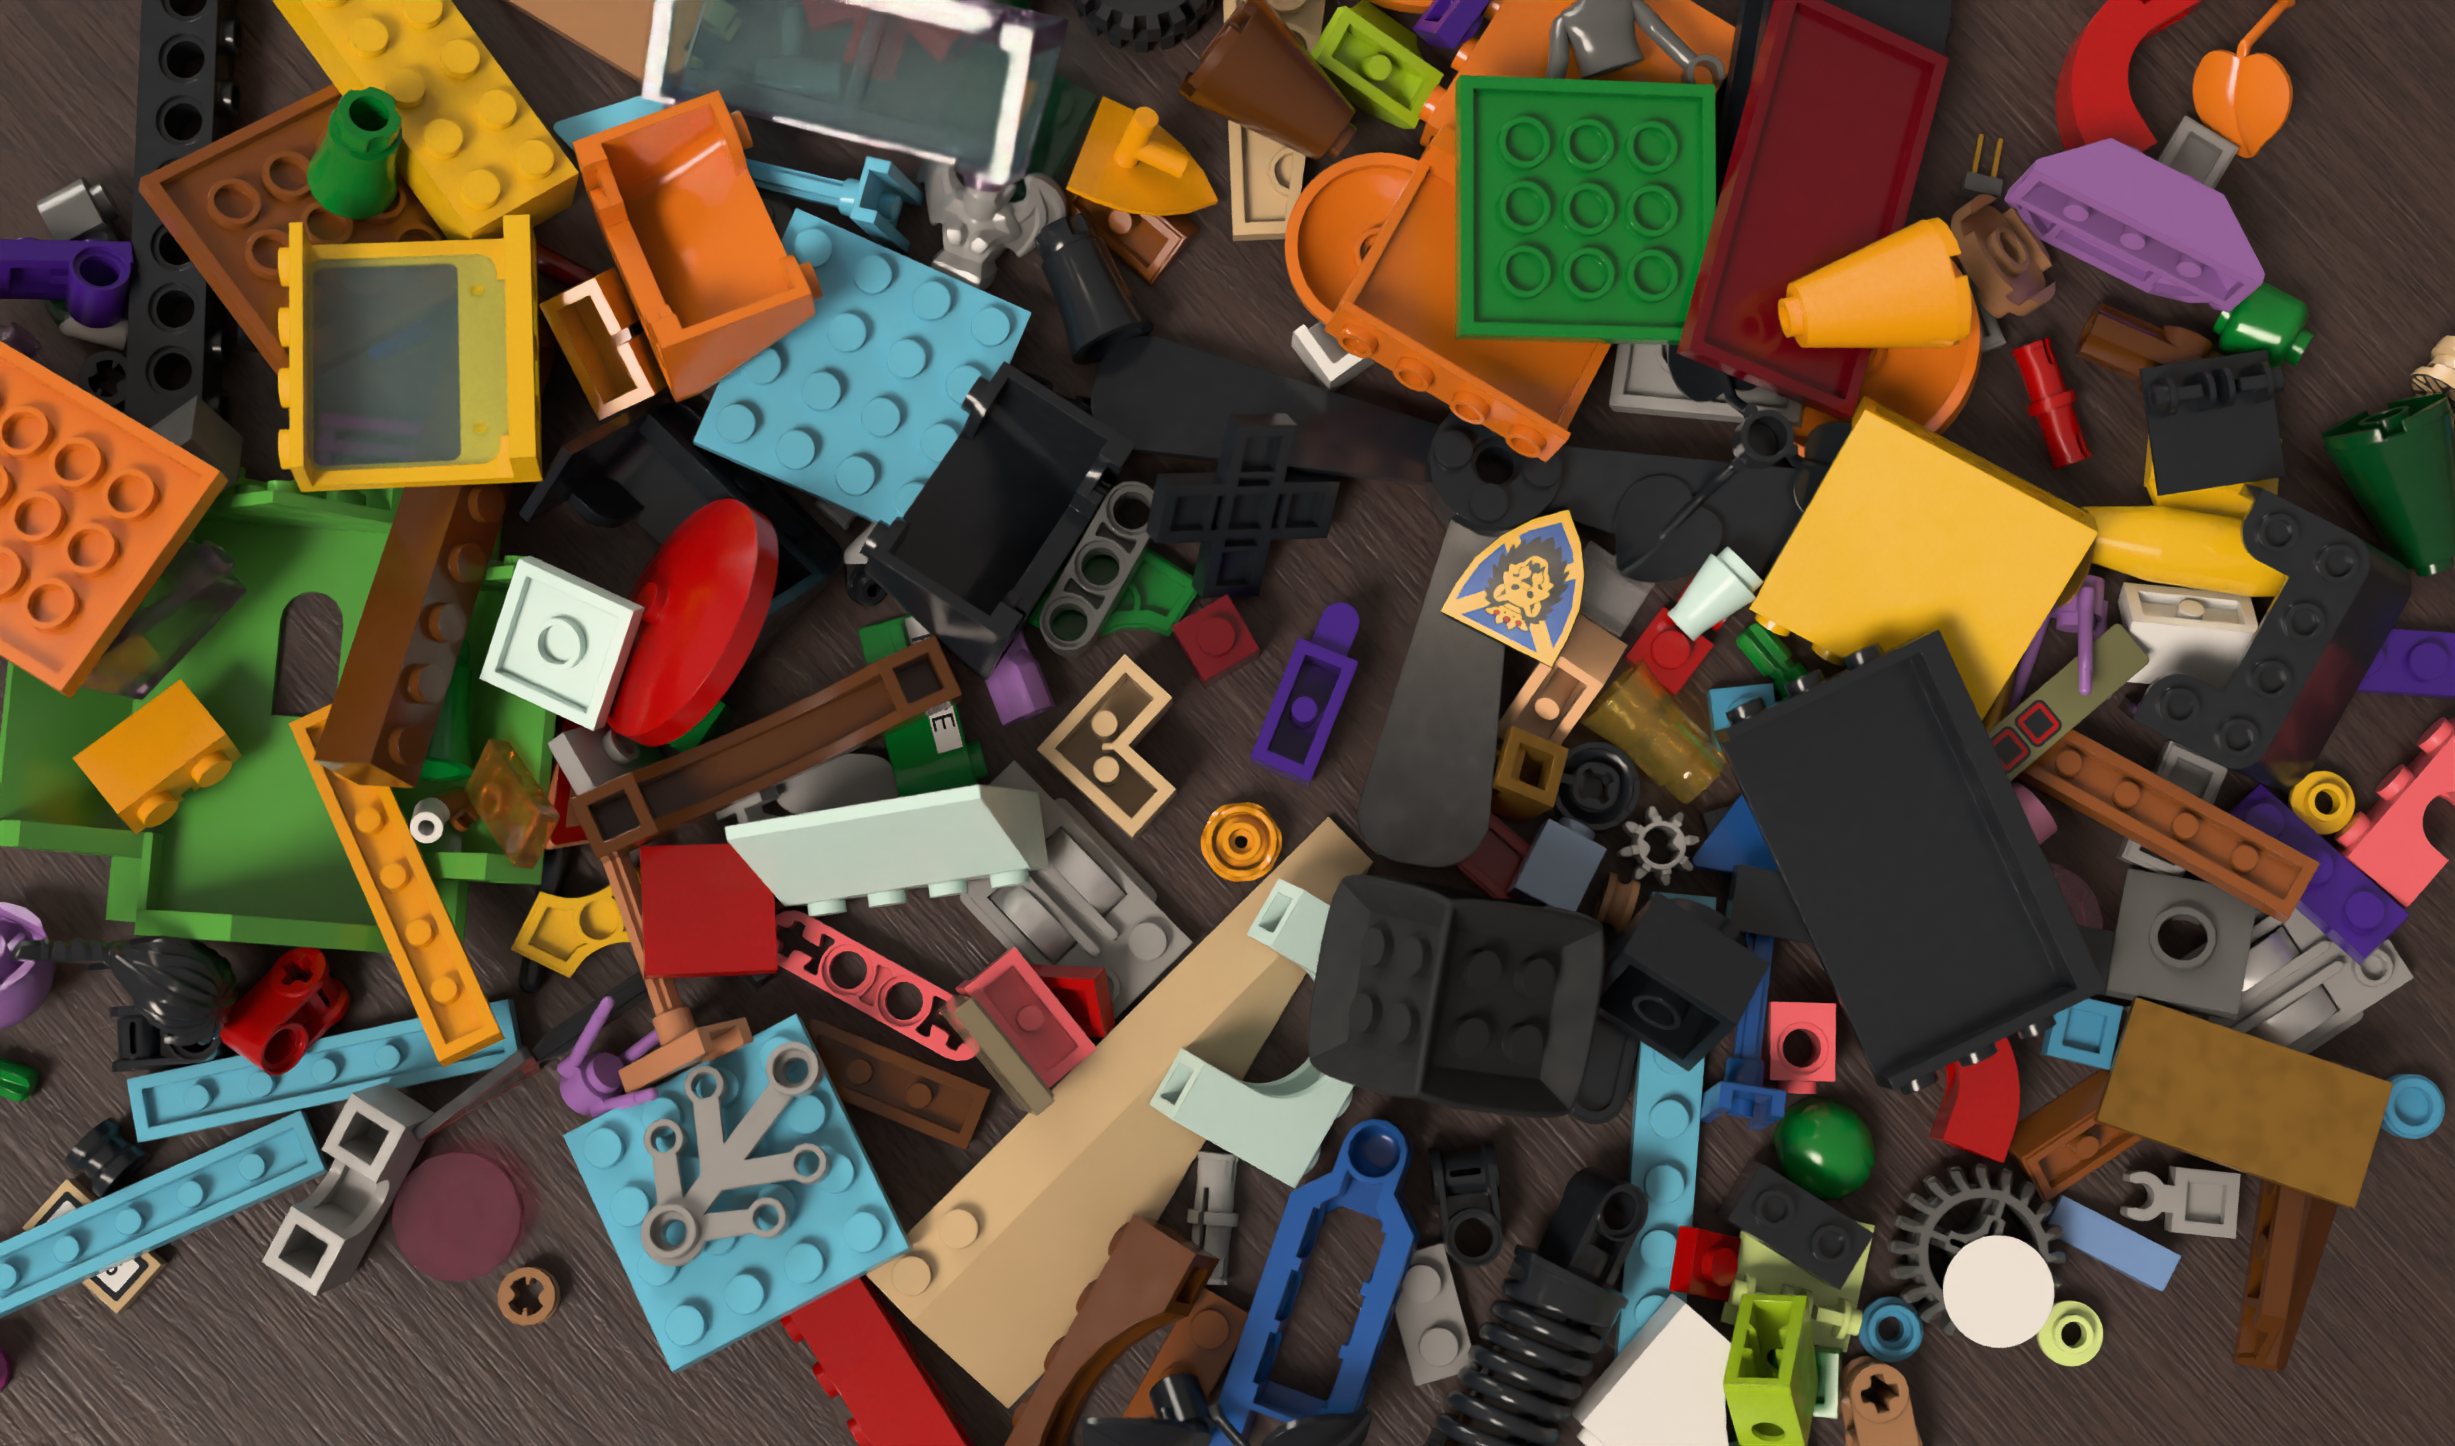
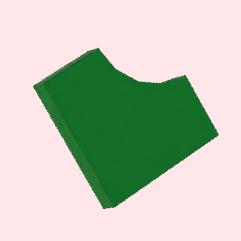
(1152, 602)

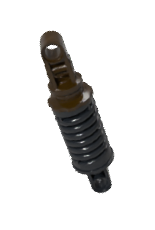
(1563, 1318)

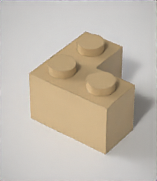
(1098, 742)

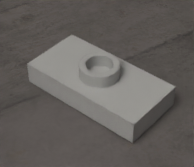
(599, 756)

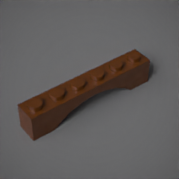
(768, 751)
(1143, 1287)

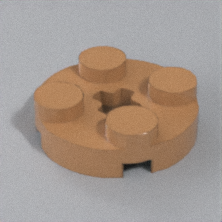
(2001, 258)

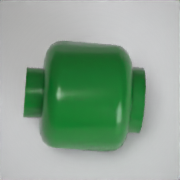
(2266, 321)

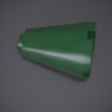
(2403, 476)

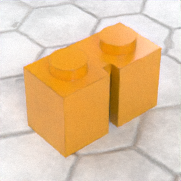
(600, 345)
(158, 757)

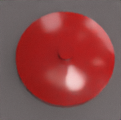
(700, 620)

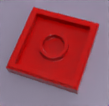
(704, 913)

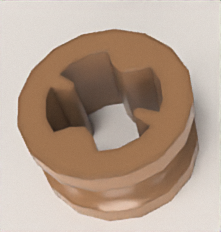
(1616, 902)
(509, 1294)

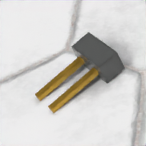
(1977, 184)

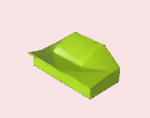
(1376, 64)

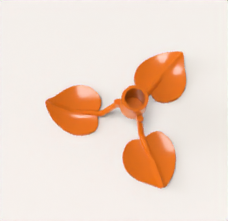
(2242, 93)

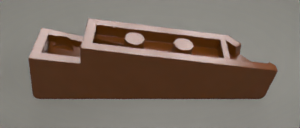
(2281, 1270)

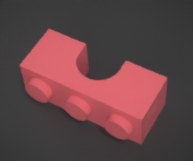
(2390, 838)

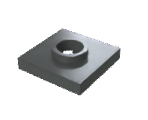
(2201, 985)

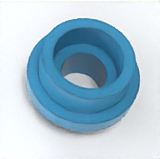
(1909, 1333)

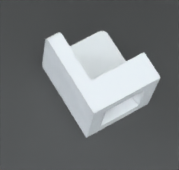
(1326, 358)

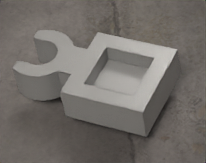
(2192, 1201)

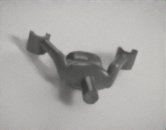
(1605, 40)

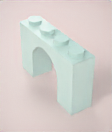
(1273, 1122)

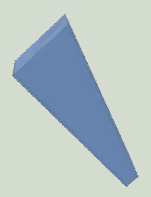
(2114, 1244)

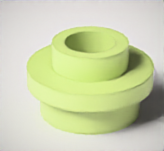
(2091, 1337)

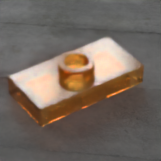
(511, 804)

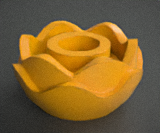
(1247, 821)

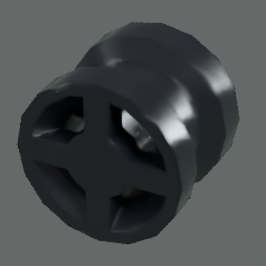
(107, 1158)

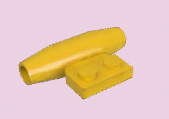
(2185, 539)

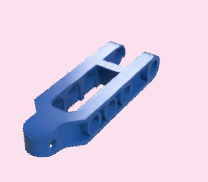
(1366, 1180)

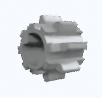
(1675, 844)

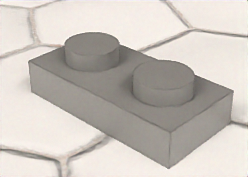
(1432, 1318)

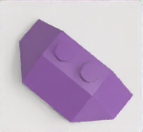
(2139, 223)

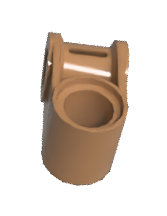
(1887, 1418)

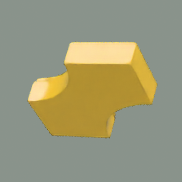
(568, 929)

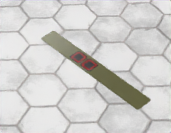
(2060, 706)

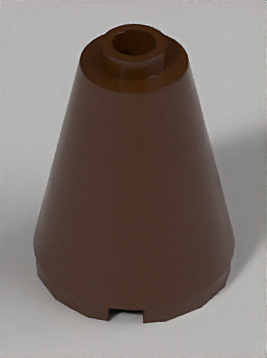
(1270, 84)

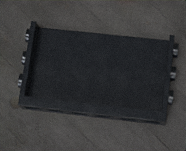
(1909, 860)

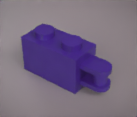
(1309, 698)

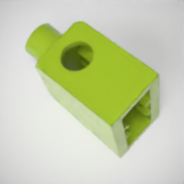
(1767, 1402)

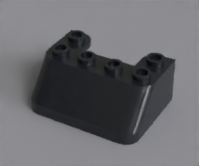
(2302, 657)

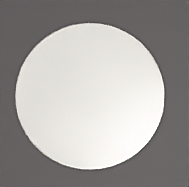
(1998, 1291)

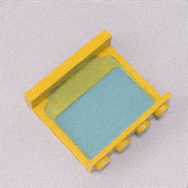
(411, 361)

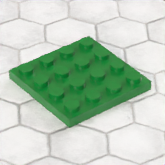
(1580, 207)

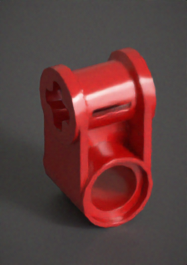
(286, 1016)

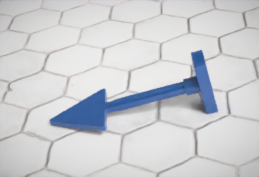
(1742, 1092)

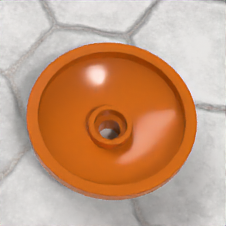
(1338, 223)

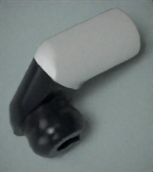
(858, 584)

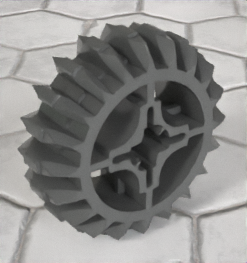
(1988, 1222)

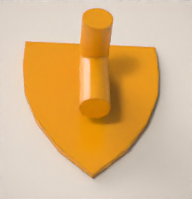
(1138, 165)

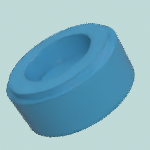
(2413, 1107)

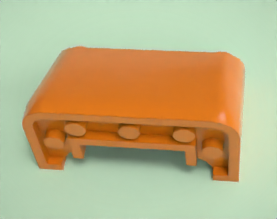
(694, 240)

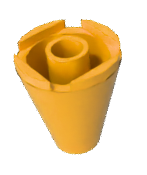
(1884, 295)

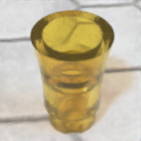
(1655, 733)

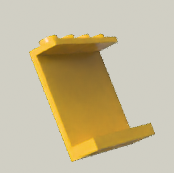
(1921, 542)

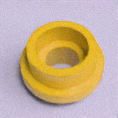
(2302, 802)

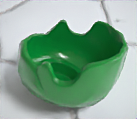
(1824, 1148)

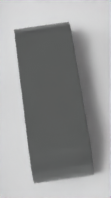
(1098, 601)

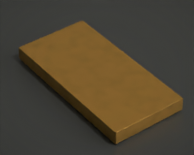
(2244, 1102)

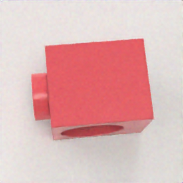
(1819, 1023)

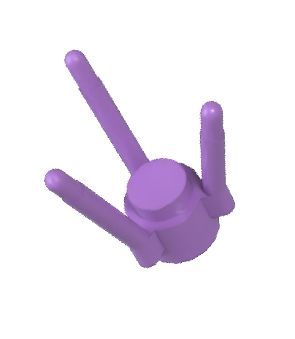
(2082, 615)
(593, 1081)

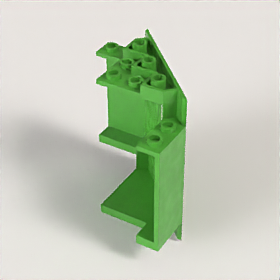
(259, 847)

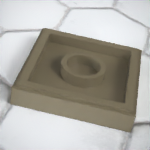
(997, 1054)

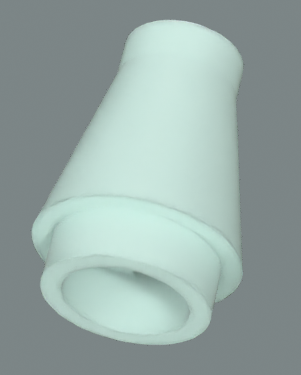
(1715, 593)

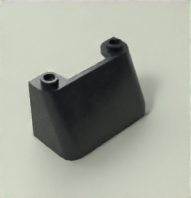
(997, 516)

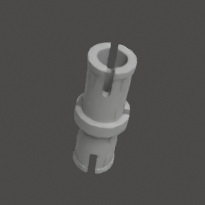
(1213, 1209)

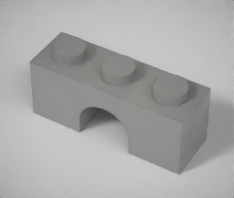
(333, 1227)

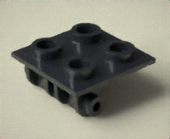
(2213, 422)

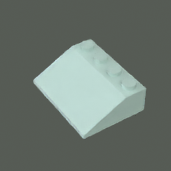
(896, 847)

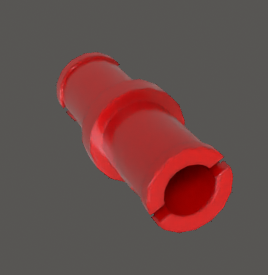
(2051, 403)

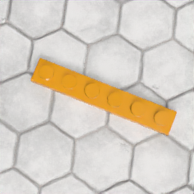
(405, 905)

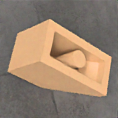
(1558, 697)

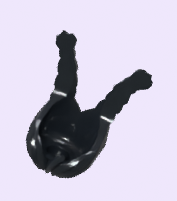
(171, 980)

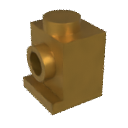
(1516, 771)

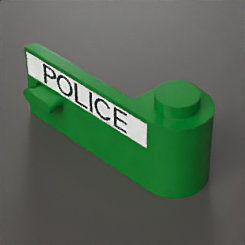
(935, 750)

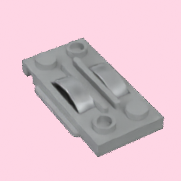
(1082, 907)
(2305, 986)

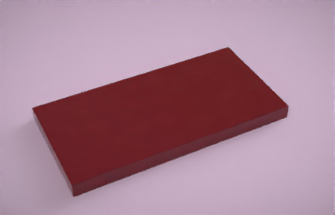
(1811, 177)

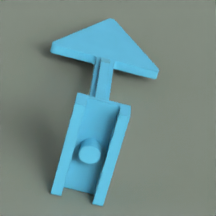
(869, 202)

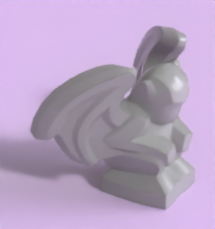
(984, 223)

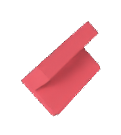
(1029, 1016)

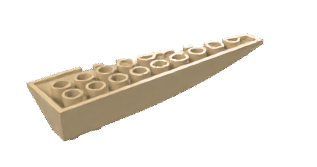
(1035, 1218)

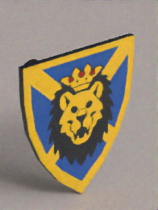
(1525, 588)

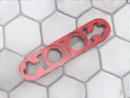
(873, 991)

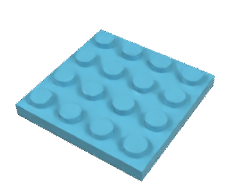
(868, 386)
(745, 1280)

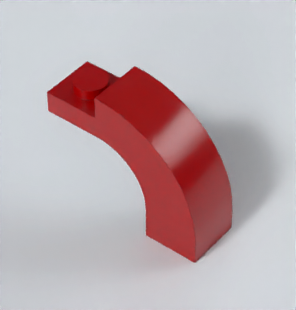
(2093, 79)
(1980, 1105)

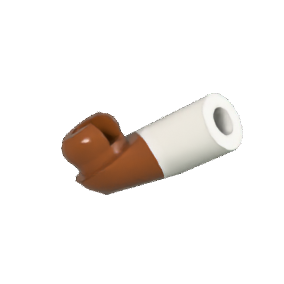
(434, 811)

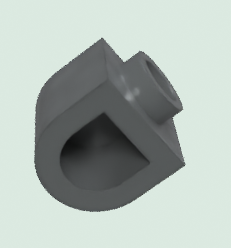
(80, 212)

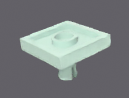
(561, 642)

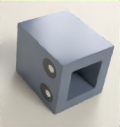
(1557, 865)

